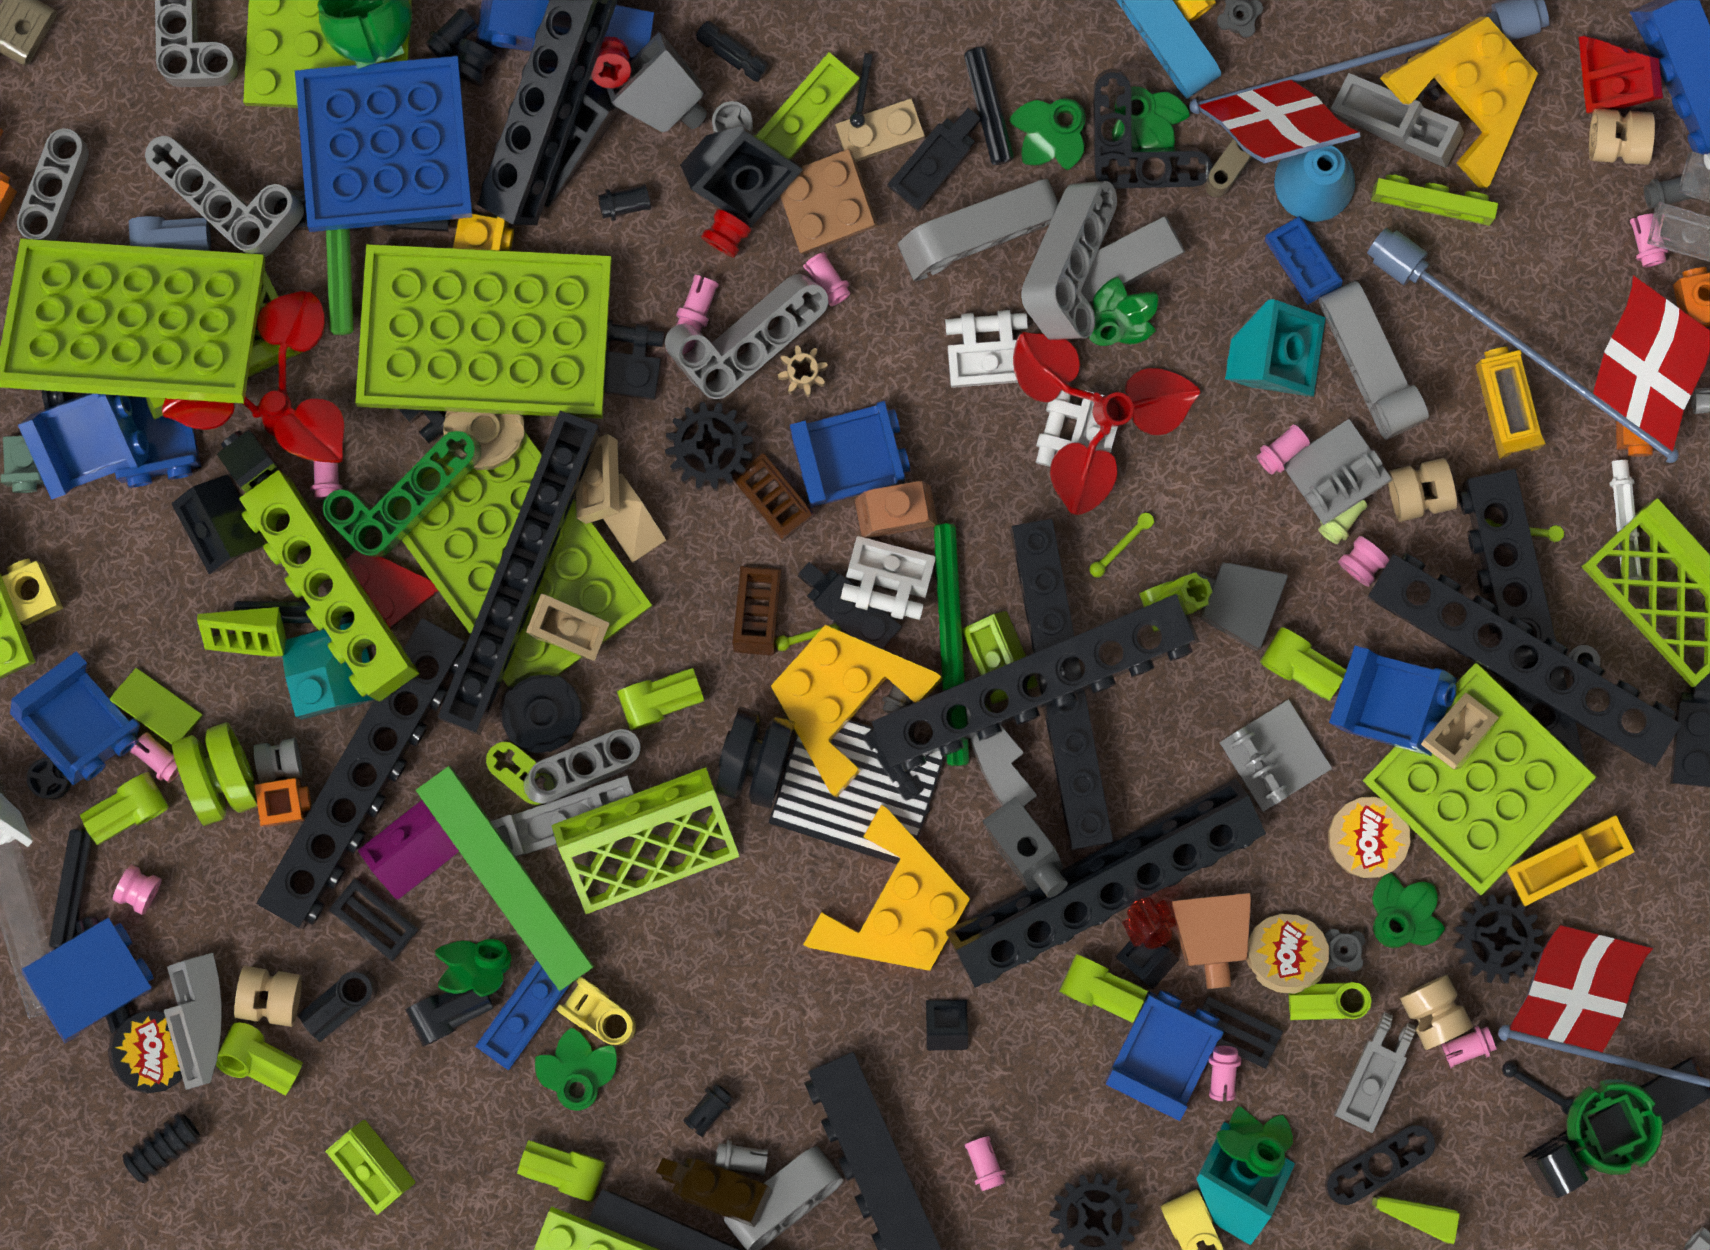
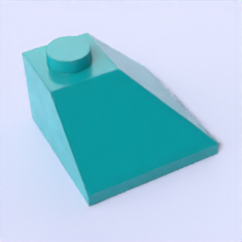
(1277, 350)
(317, 678)
(1236, 1195)

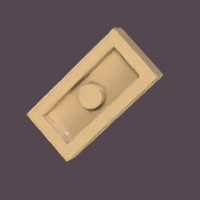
(882, 131)
(599, 487)

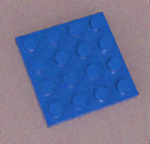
(383, 144)

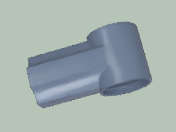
(174, 234)

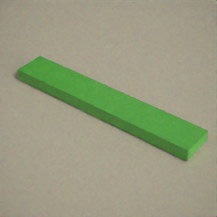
(504, 878)

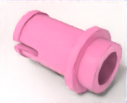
(1648, 254)
(826, 276)
(1282, 449)
(325, 480)
(156, 758)
(1470, 1046)
(1224, 1069)
(985, 1163)

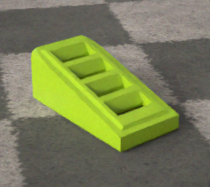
(265, 625)
(1431, 1219)

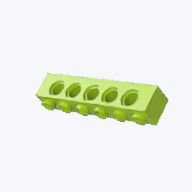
(391, 664)

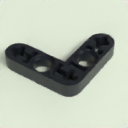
(1122, 149)

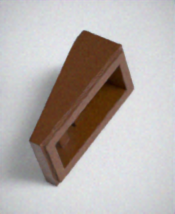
(794, 522)
(756, 644)

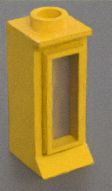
(1509, 402)

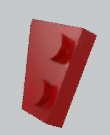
(1617, 75)
(391, 587)

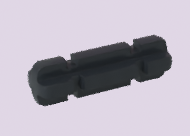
(732, 51)
(908, 785)

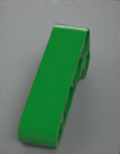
(408, 487)

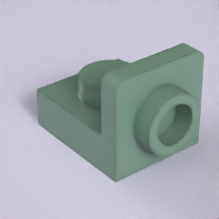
(19, 466)

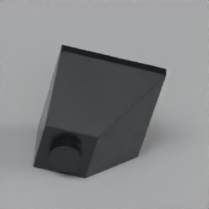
(739, 173)

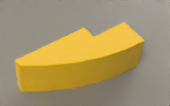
(1570, 860)

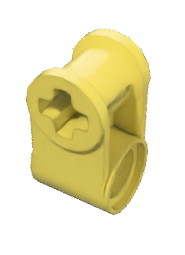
(596, 1012)
(1190, 1221)

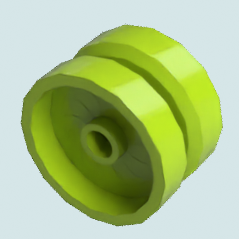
(210, 776)

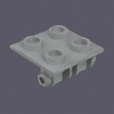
(1337, 472)
(1275, 755)

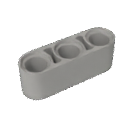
(50, 168)
(595, 752)
(793, 1194)

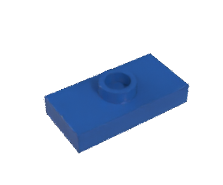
(1303, 260)

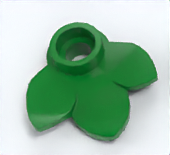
(1153, 123)
(1048, 138)
(1124, 313)
(1410, 908)
(473, 966)
(576, 1063)
(1252, 1141)

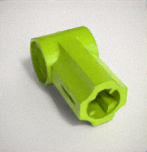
(1192, 589)
(1296, 660)
(651, 701)
(133, 804)
(1093, 985)
(1323, 1002)
(247, 1054)
(570, 1172)

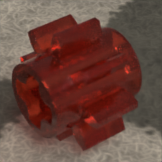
(1149, 923)

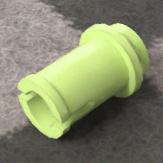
(1338, 527)

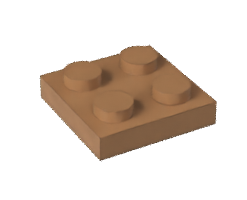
(828, 202)

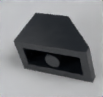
(247, 459)

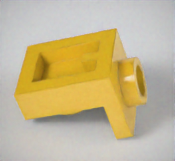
(483, 234)

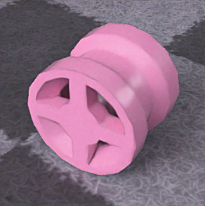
(1363, 561)
(137, 889)

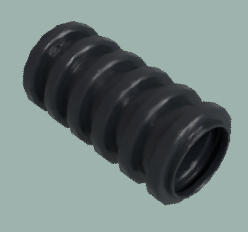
(160, 1148)

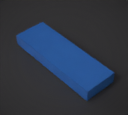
(520, 1017)

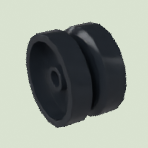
(754, 757)

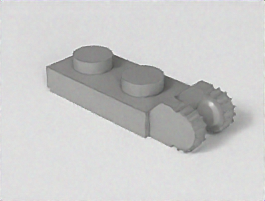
(1374, 1077)

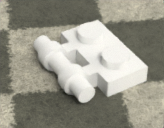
(983, 362)
(1083, 433)
(891, 568)

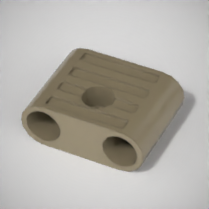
(24, 28)
(1228, 168)

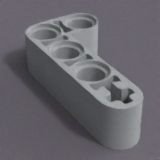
(187, 46)
(216, 193)
(977, 228)
(1064, 260)
(750, 328)
(1372, 362)

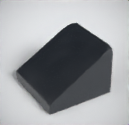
(1146, 963)
(946, 1025)

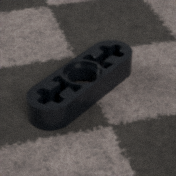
(1401, 1140)

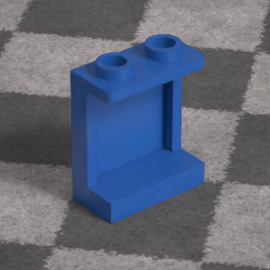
(83, 441)
(171, 448)
(849, 454)
(1392, 700)
(73, 720)
(88, 978)
(1165, 1053)

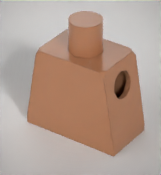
(895, 509)
(1213, 933)

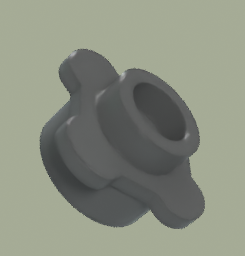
(1244, 25)
(1353, 942)

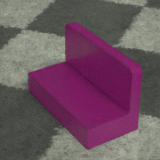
(408, 850)

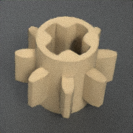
(806, 382)

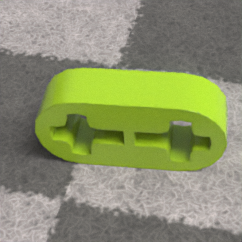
(508, 777)

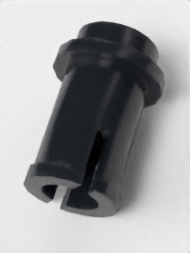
(450, 34)
(624, 201)
(709, 1109)

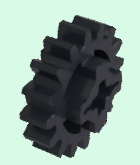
(728, 445)
(1492, 957)
(1109, 1205)

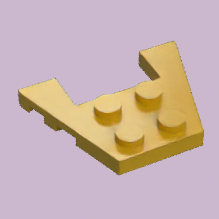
(1483, 78)
(831, 684)
(911, 911)

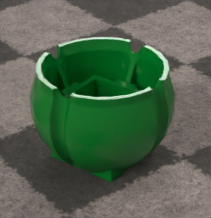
(365, 28)
(1639, 1111)

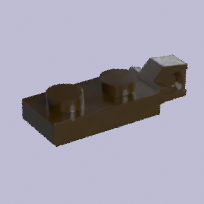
(716, 1189)

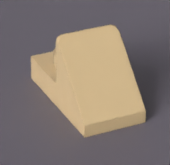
(567, 627)

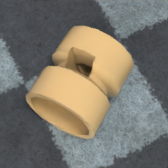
(1635, 140)
(1408, 493)
(282, 1000)
(1436, 1012)

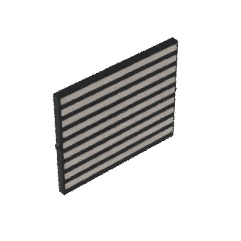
(810, 808)

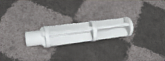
(1625, 511)

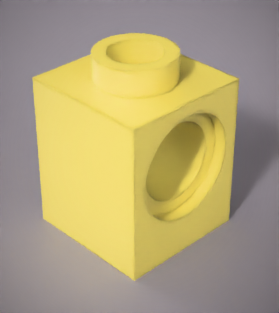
(43, 604)

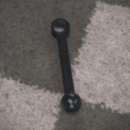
(858, 119)
(1511, 1070)

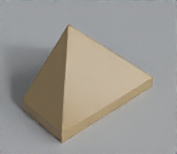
(633, 525)
(1460, 731)

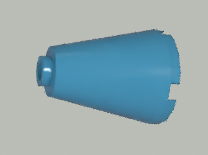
(1315, 183)

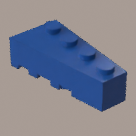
(515, 23)
(1681, 40)

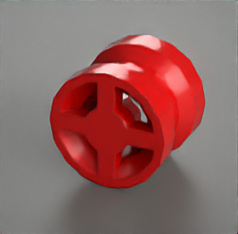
(617, 54)
(726, 233)

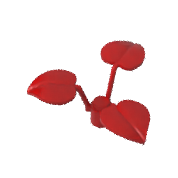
(1153, 399)
(317, 424)

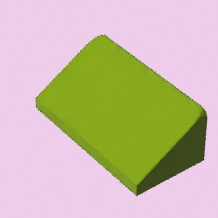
(994, 645)
(155, 707)
(370, 1166)

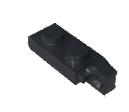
(934, 160)
(868, 625)
(1692, 739)

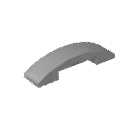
(532, 828)

